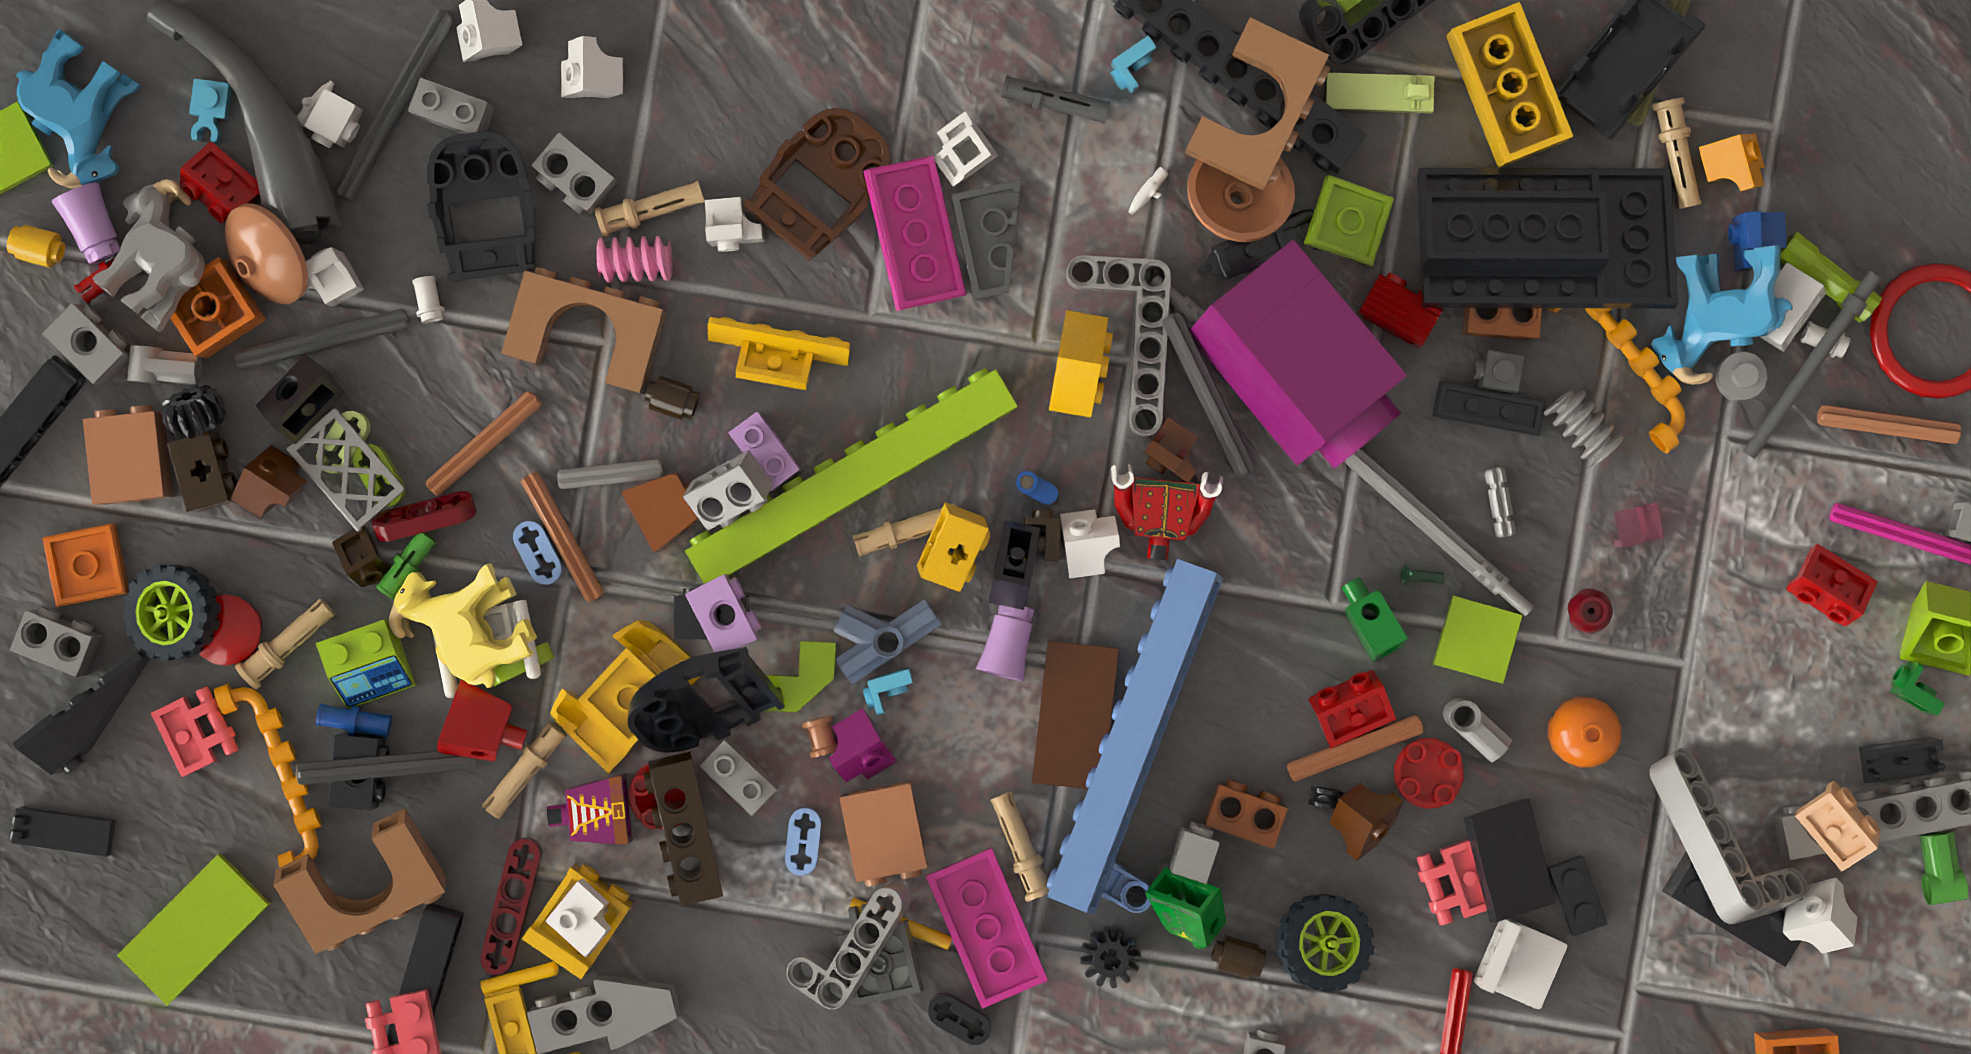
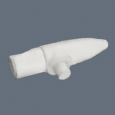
(310, 102)
(1148, 190)

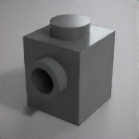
(1498, 371)

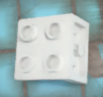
(1520, 963)

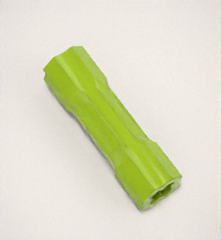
(1837, 283)

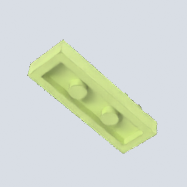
(1380, 93)

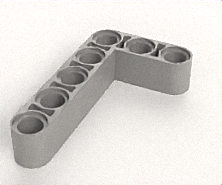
(1142, 329)
(1713, 847)

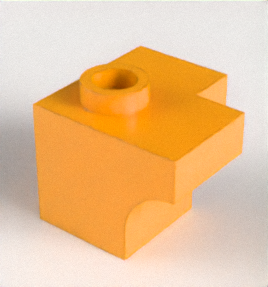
(1734, 159)

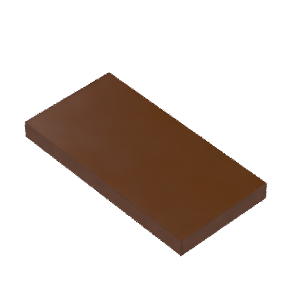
(1073, 712)

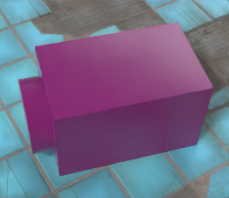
(1300, 359)

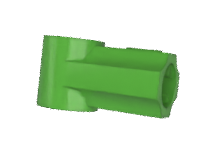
(1942, 877)

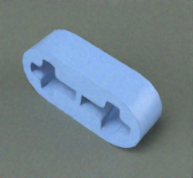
(545, 547)
(812, 841)

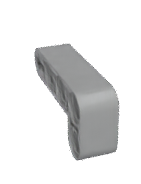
(857, 942)

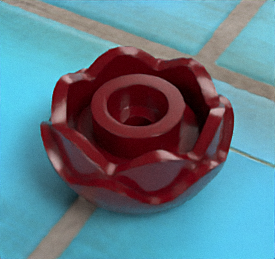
(1579, 606)

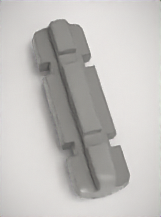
(1500, 502)

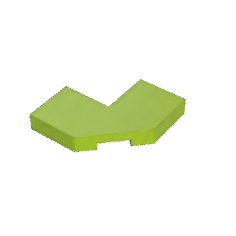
(815, 672)

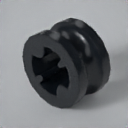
(1325, 797)

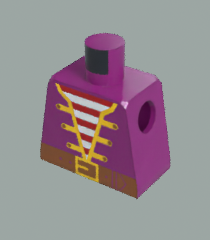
(595, 812)

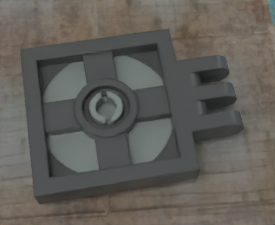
(894, 971)

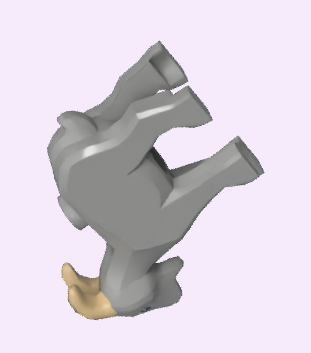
(157, 250)

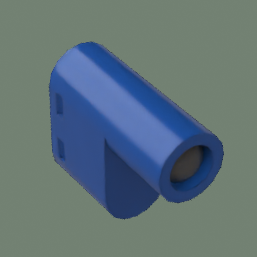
(1036, 487)

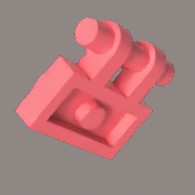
(185, 736)
(1464, 879)
(413, 1025)

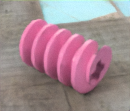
(634, 260)

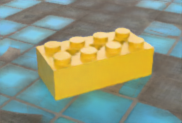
(1519, 63)

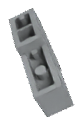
(635, 1005)

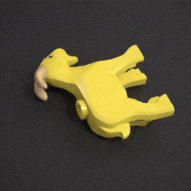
(460, 626)

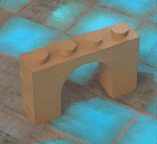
(1296, 70)
(545, 299)
(331, 919)

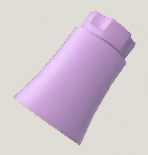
(89, 222)
(1007, 643)

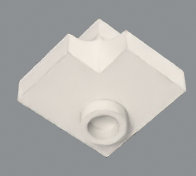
(486, 30)
(590, 71)
(963, 149)
(729, 226)
(332, 276)
(1088, 541)
(581, 917)
(1822, 917)

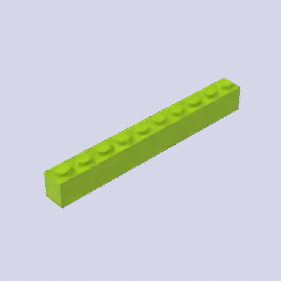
(853, 477)

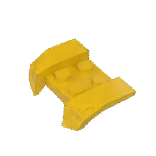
(600, 714)

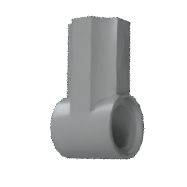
(155, 365)
(1478, 729)

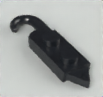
(1235, 258)

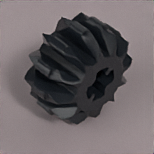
(193, 411)
(1122, 953)

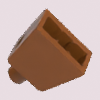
(661, 509)

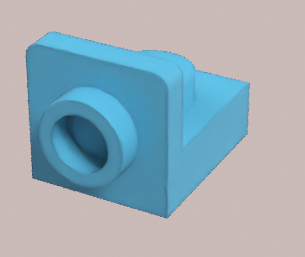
(1136, 58)
(892, 683)

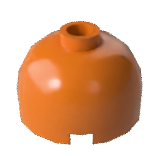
(1584, 732)

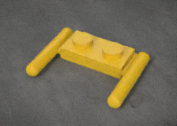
(508, 1008)

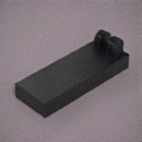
(62, 831)

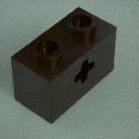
(190, 458)

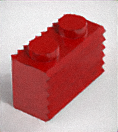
(1398, 310)

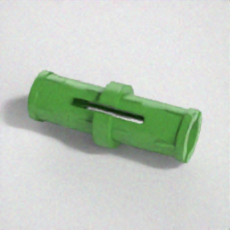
(391, 582)

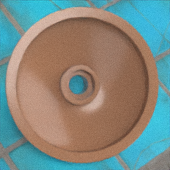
(1250, 221)
(265, 254)

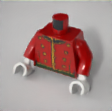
(1162, 508)

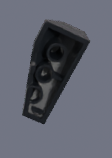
(67, 736)
(1761, 933)

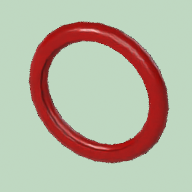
(1879, 331)

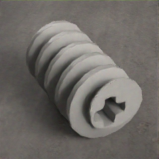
(1584, 425)

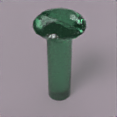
(1412, 575)

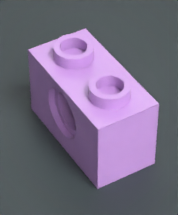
(767, 448)
(705, 603)

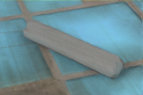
(610, 474)

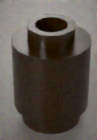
(672, 398)
(1238, 957)

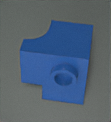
(1754, 231)

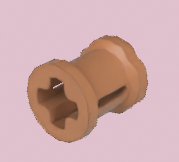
(821, 736)

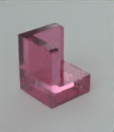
(1638, 525)

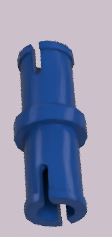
(353, 720)

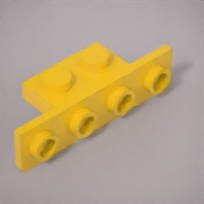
(776, 354)

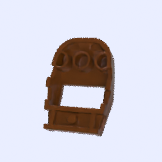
(837, 151)

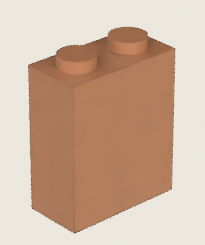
(127, 456)
(884, 833)

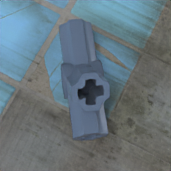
(866, 630)

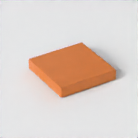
(85, 565)

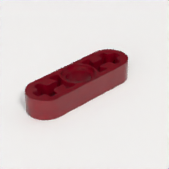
(424, 516)

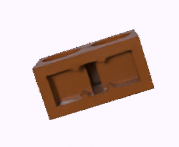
(1502, 324)
(1242, 822)

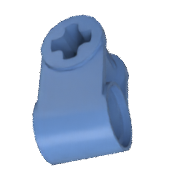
(1118, 884)

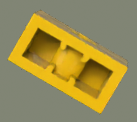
(953, 528)

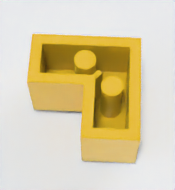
(1081, 364)

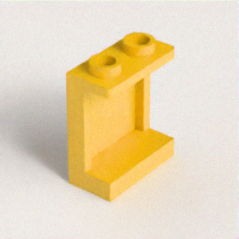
(557, 948)

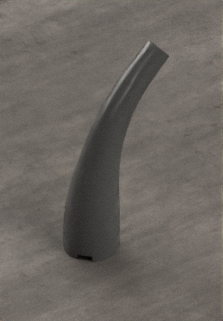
(283, 157)

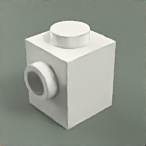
(334, 120)

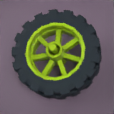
(141, 612)
(1358, 941)

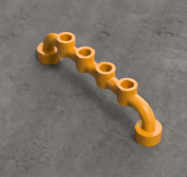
(1643, 365)
(281, 755)

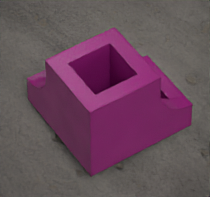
(860, 748)

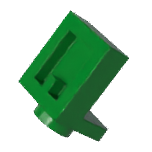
(1918, 696)

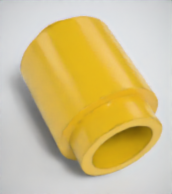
(36, 245)

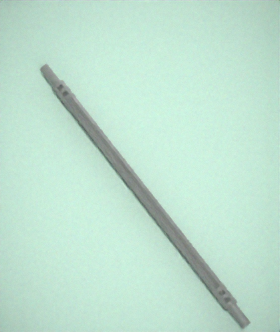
(1400, 497)

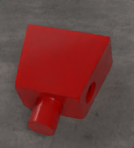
(478, 725)

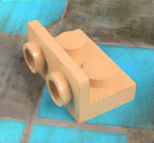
(1839, 826)

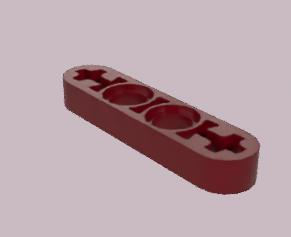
(515, 906)

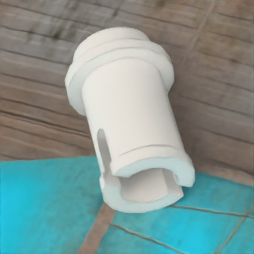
(428, 299)
(1813, 334)

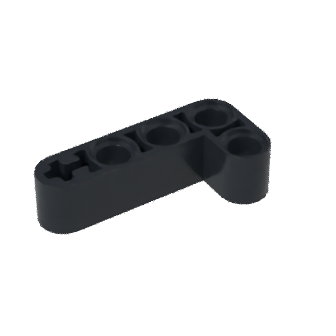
(1350, 25)

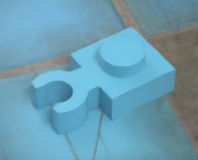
(209, 102)

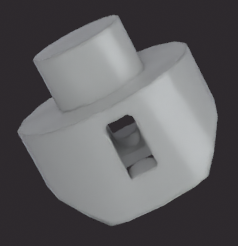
(1740, 376)

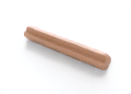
(1889, 424)
(483, 443)
(562, 537)
(1355, 748)

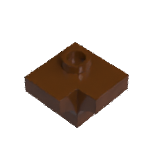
(1170, 450)
(268, 482)
(1364, 818)

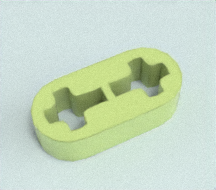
(338, 433)

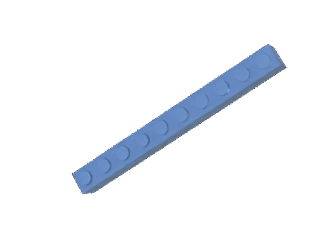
(1134, 736)

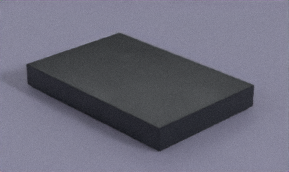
(1509, 860)

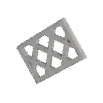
(377, 467)

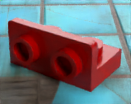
(217, 182)
(1832, 586)
(1352, 708)

